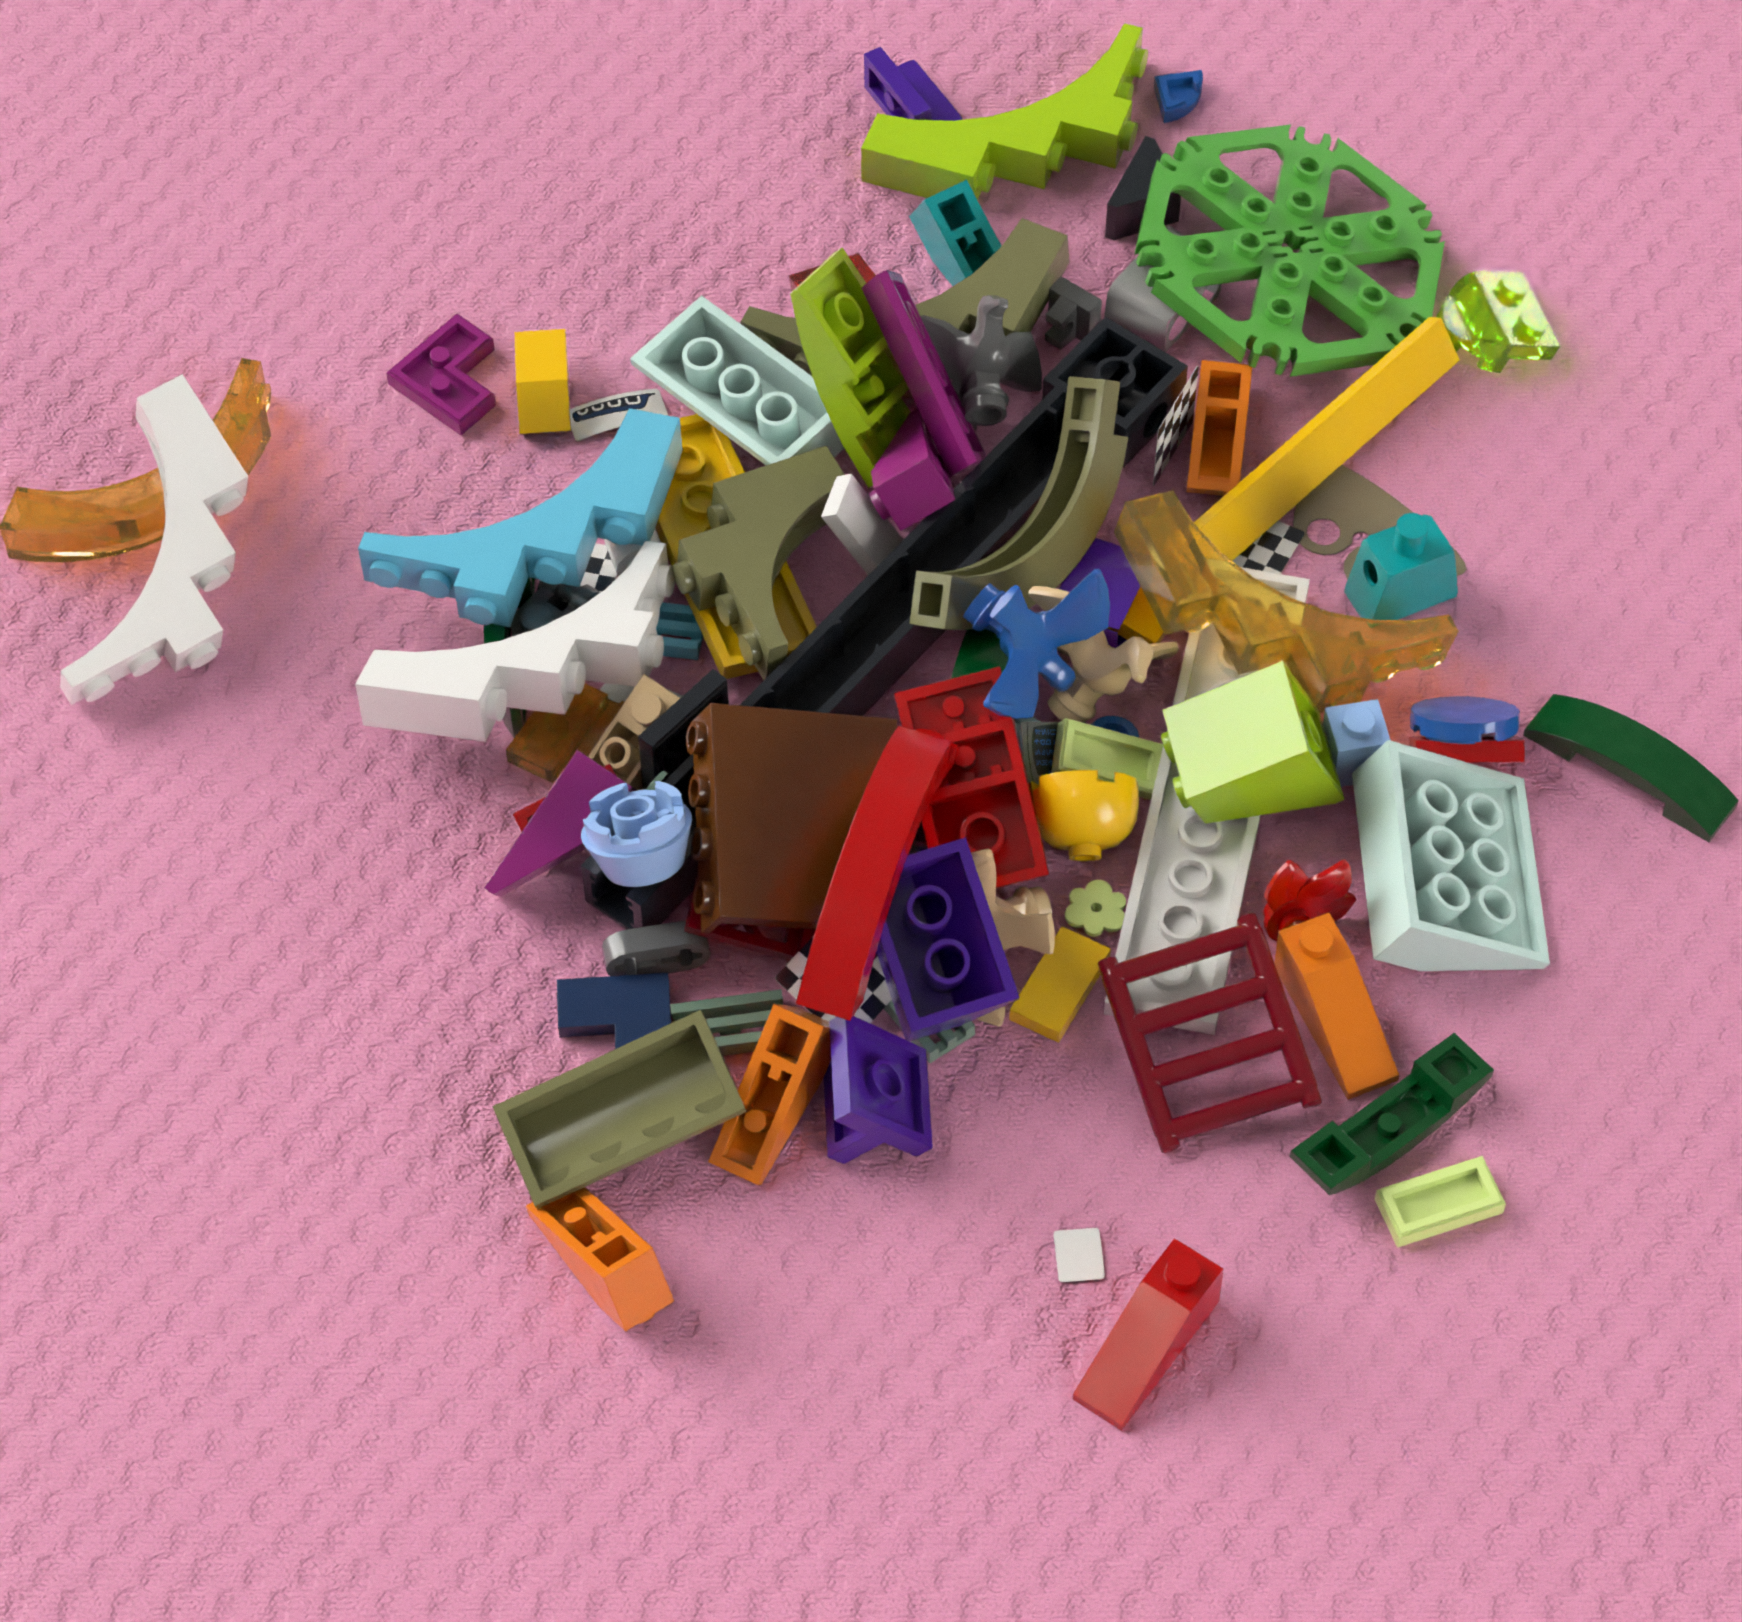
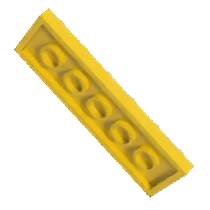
(706, 460)

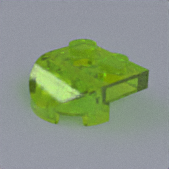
(1497, 319)

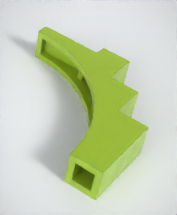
(1022, 145)

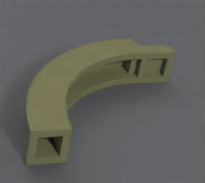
(1058, 527)

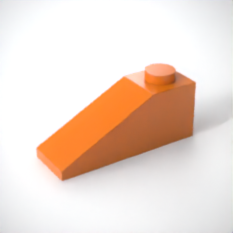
(1335, 1004)
(775, 1092)
(605, 1257)

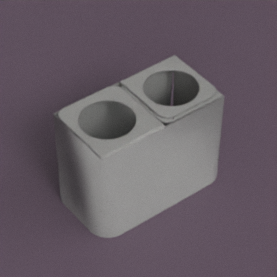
(1141, 312)

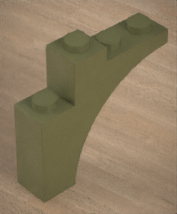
(753, 532)

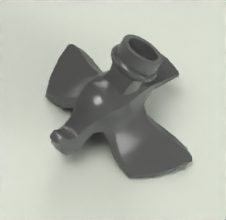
(985, 359)

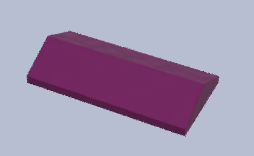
(923, 372)

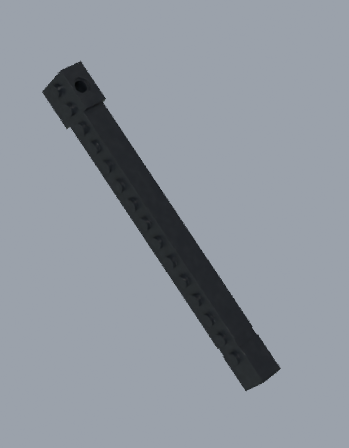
(869, 635)

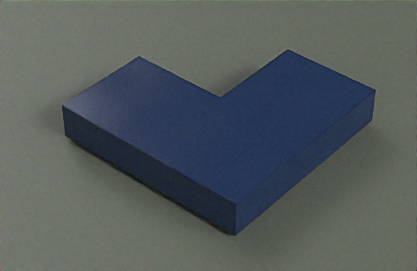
(613, 1005)

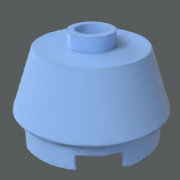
(638, 834)

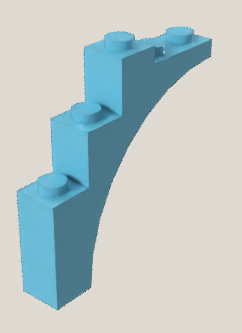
(551, 542)

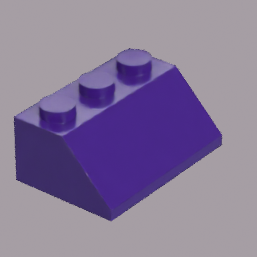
(942, 945)

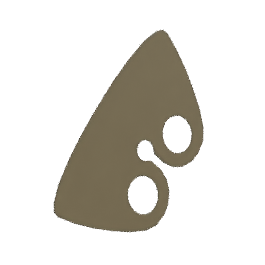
(1354, 507)

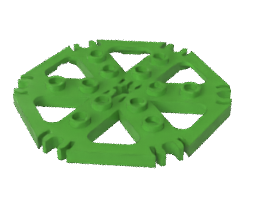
(1254, 250)

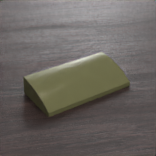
(619, 1109)

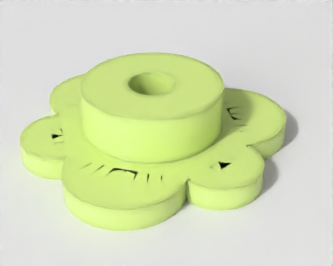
(1098, 898)

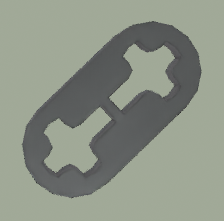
(654, 950)

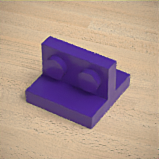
(875, 1092)

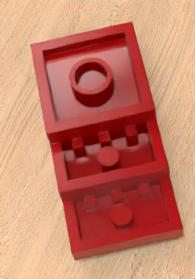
(988, 785)

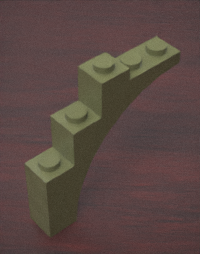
(1018, 272)

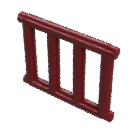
(1264, 985)

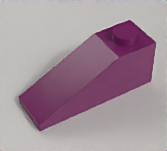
(910, 476)
(556, 825)

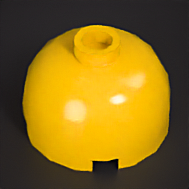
(1085, 812)

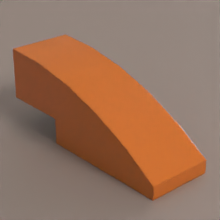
(1219, 427)

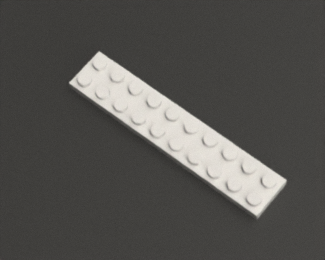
(1189, 871)

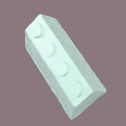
(738, 384)

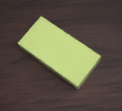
(1096, 748)
(1439, 1201)

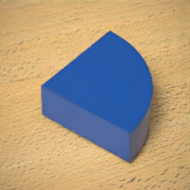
(1178, 93)

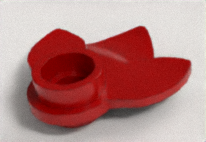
(1296, 898)

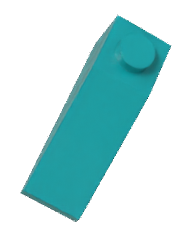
(955, 231)

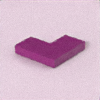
(437, 374)

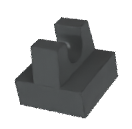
(1070, 312)

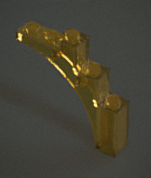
(1325, 651)

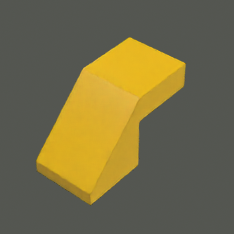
(542, 381)

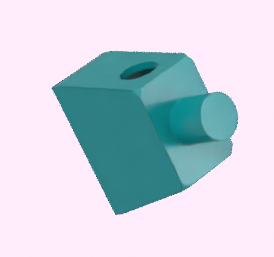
(1402, 570)

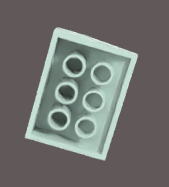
(1447, 863)

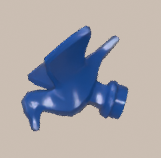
(1033, 639)

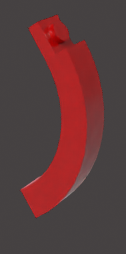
(870, 869)

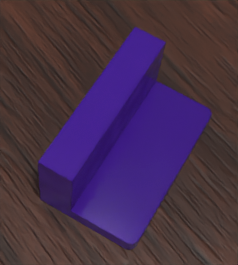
(905, 89)

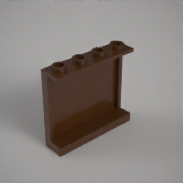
(774, 808)

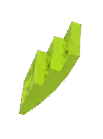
(850, 361)

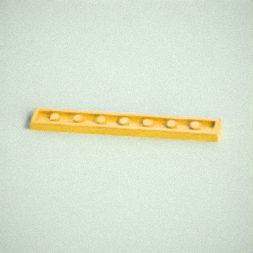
(1329, 439)

